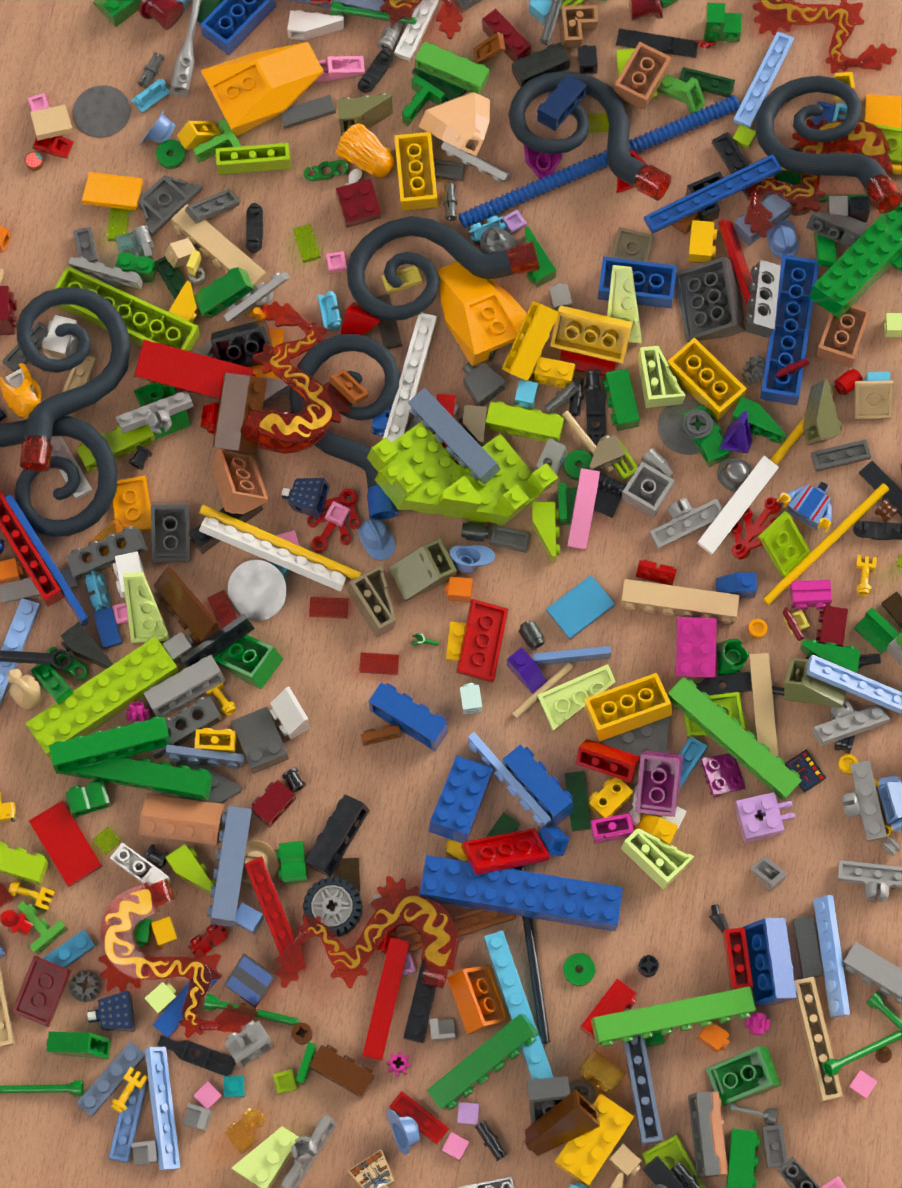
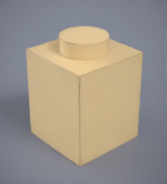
(179, 252)
(625, 1161)

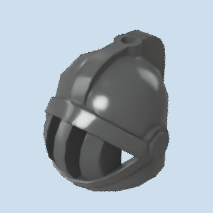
(496, 240)

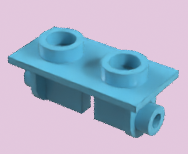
(150, 95)
(478, 229)
(330, 316)
(96, 583)

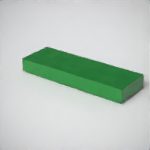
(824, 250)
(52, 682)

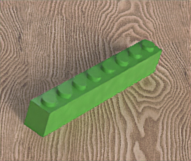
(734, 739)
(673, 1015)

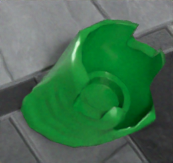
(730, 656)

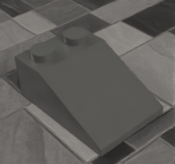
(170, 531)
(260, 740)
(545, 1094)

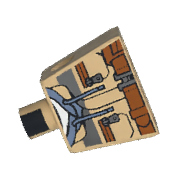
(373, 1172)

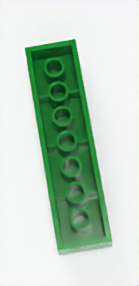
(860, 265)

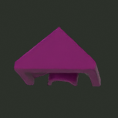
(541, 163)

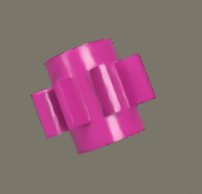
(137, 712)
(757, 1024)
(394, 1060)

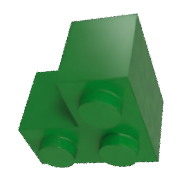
(721, 25)

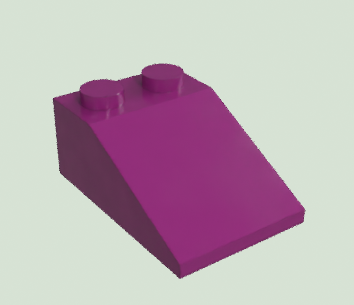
(659, 783)

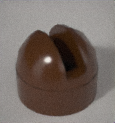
(884, 1059)

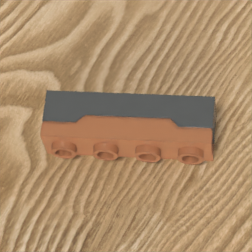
(708, 1134)

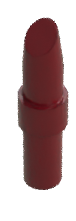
(791, 368)
(793, 625)

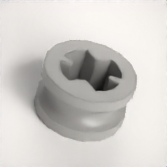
(193, 280)
(890, 846)

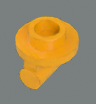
(257, 313)

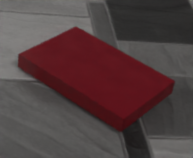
(41, 991)

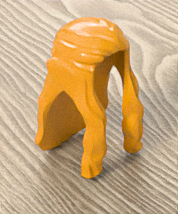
(365, 151)
(22, 399)

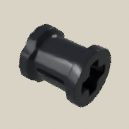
(592, 378)
(140, 457)
(294, 780)
(156, 856)

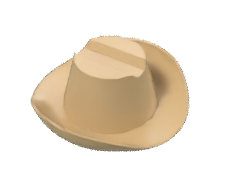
(258, 849)

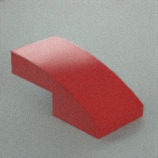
(55, 146)

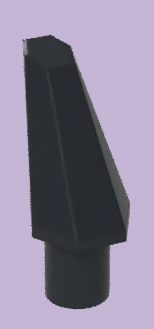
(718, 919)

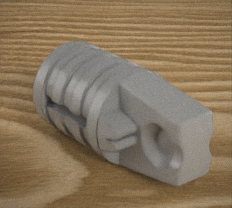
(390, 36)
(143, 240)
(657, 462)

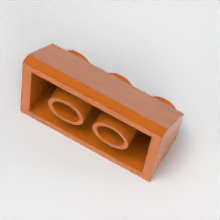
(478, 998)

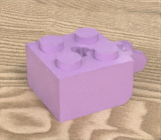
(768, 808)

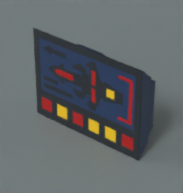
(807, 769)

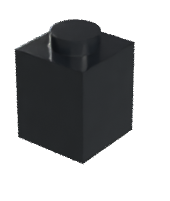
(587, 59)
(859, 208)

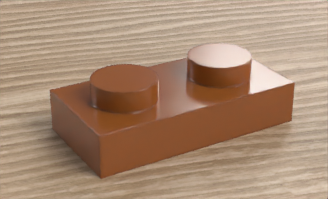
(489, 48)
(348, 387)
(374, 736)

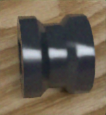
(845, 744)
(648, 962)

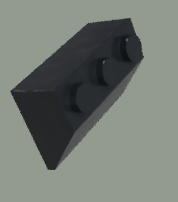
(241, 342)

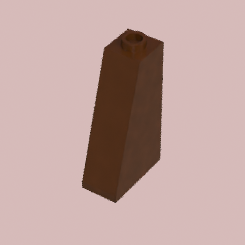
(562, 1124)

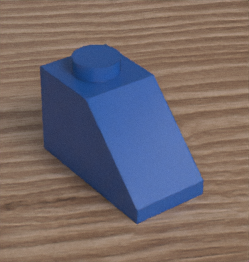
(738, 583)

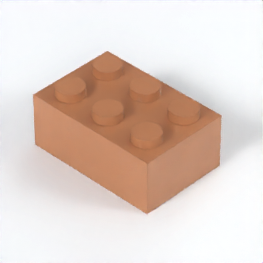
(642, 75)
(843, 336)

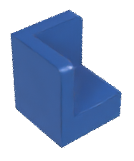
(554, 840)

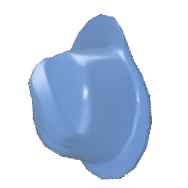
(160, 131)
(783, 239)
(377, 539)
(468, 558)
(404, 1131)

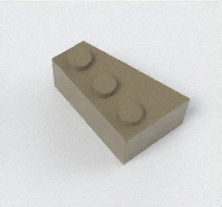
(373, 600)

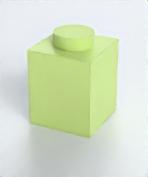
(893, 325)
(161, 997)

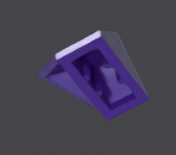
(738, 435)

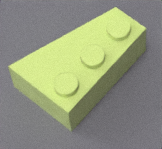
(657, 380)
(656, 858)
(267, 1159)

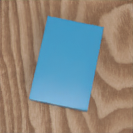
(580, 607)

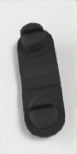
(376, 71)
(254, 228)
(878, 531)

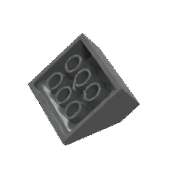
(710, 301)

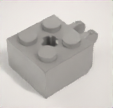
(248, 1044)

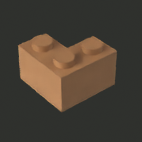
(574, 21)

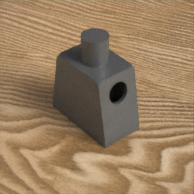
(482, 383)

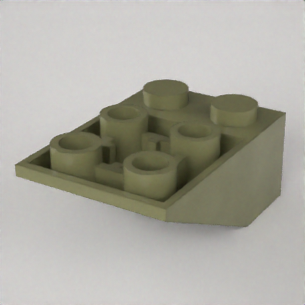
(364, 110)
(820, 415)
(423, 570)
(807, 689)

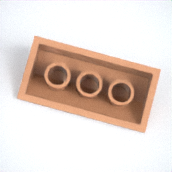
(238, 481)
(181, 819)

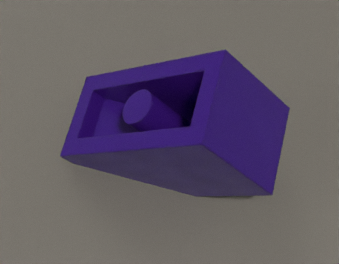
(526, 670)

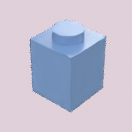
(248, 918)

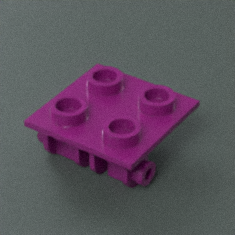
(722, 774)

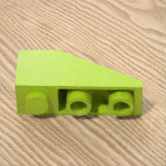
(544, 524)
(188, 869)

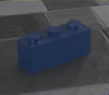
(561, 102)

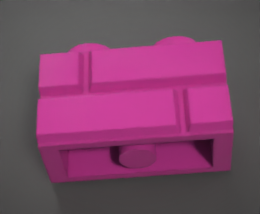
(810, 594)
(611, 828)

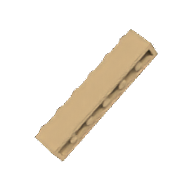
(216, 246)
(679, 601)
(816, 1039)

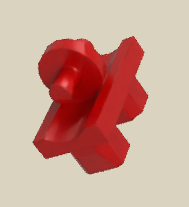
(15, 922)

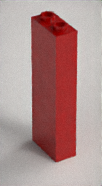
(184, 369)

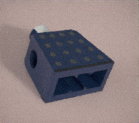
(307, 496)
(114, 1013)

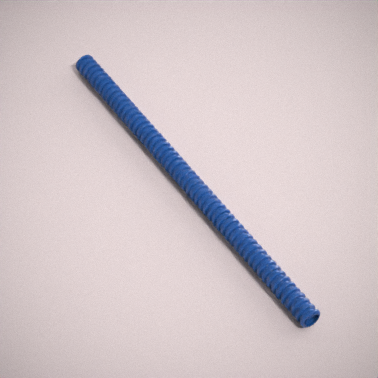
(598, 161)

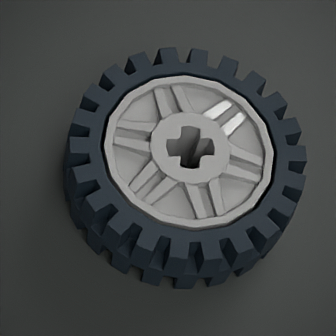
(340, 893)

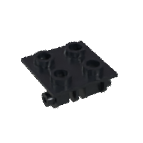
(608, 495)

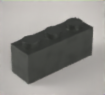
(540, 62)

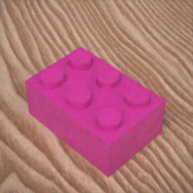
(695, 647)

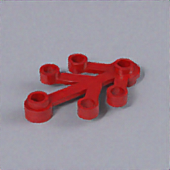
(330, 526)
(743, 546)

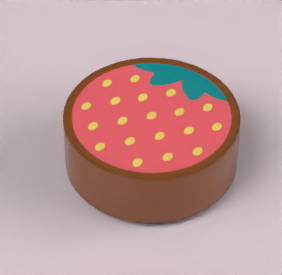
(34, 161)

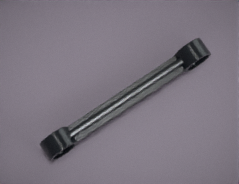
(34, 658)

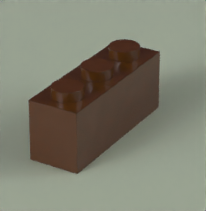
(342, 1070)

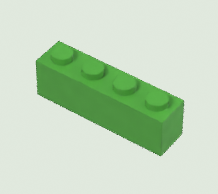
(452, 68)

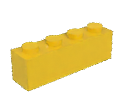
(530, 340)

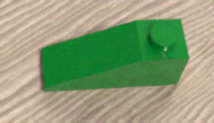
(547, 270)

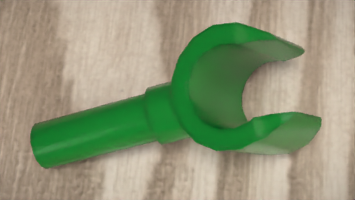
(421, 639)

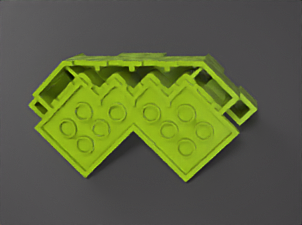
(426, 479)

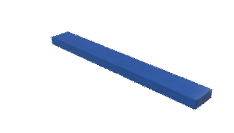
(712, 194)
(65, 589)

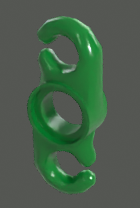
(332, 165)
(75, 664)

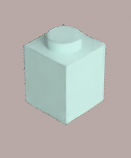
(470, 698)

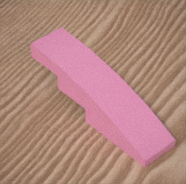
(341, 67)
(583, 509)

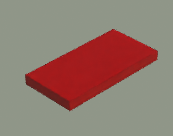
(482, 640)
(65, 843)
(505, 851)

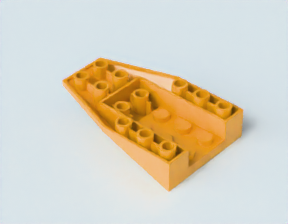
(262, 84)
(478, 312)

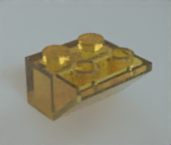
(602, 1072)

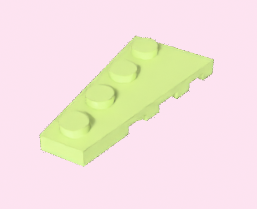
(623, 300)
(142, 610)
(568, 698)

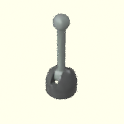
(769, 1115)

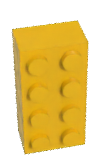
(416, 171)
(591, 334)
(706, 379)
(628, 707)
(587, 1153)

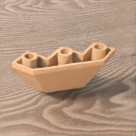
(459, 121)

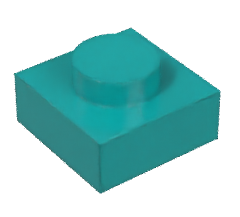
(234, 1086)

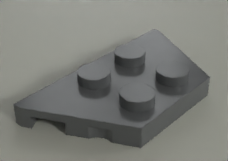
(165, 201)
(645, 738)
(221, 787)

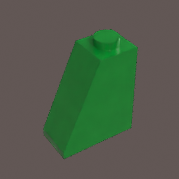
(78, 1044)

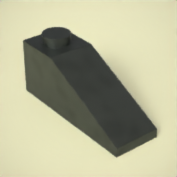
(84, 646)

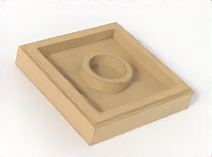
(51, 122)
(873, 399)

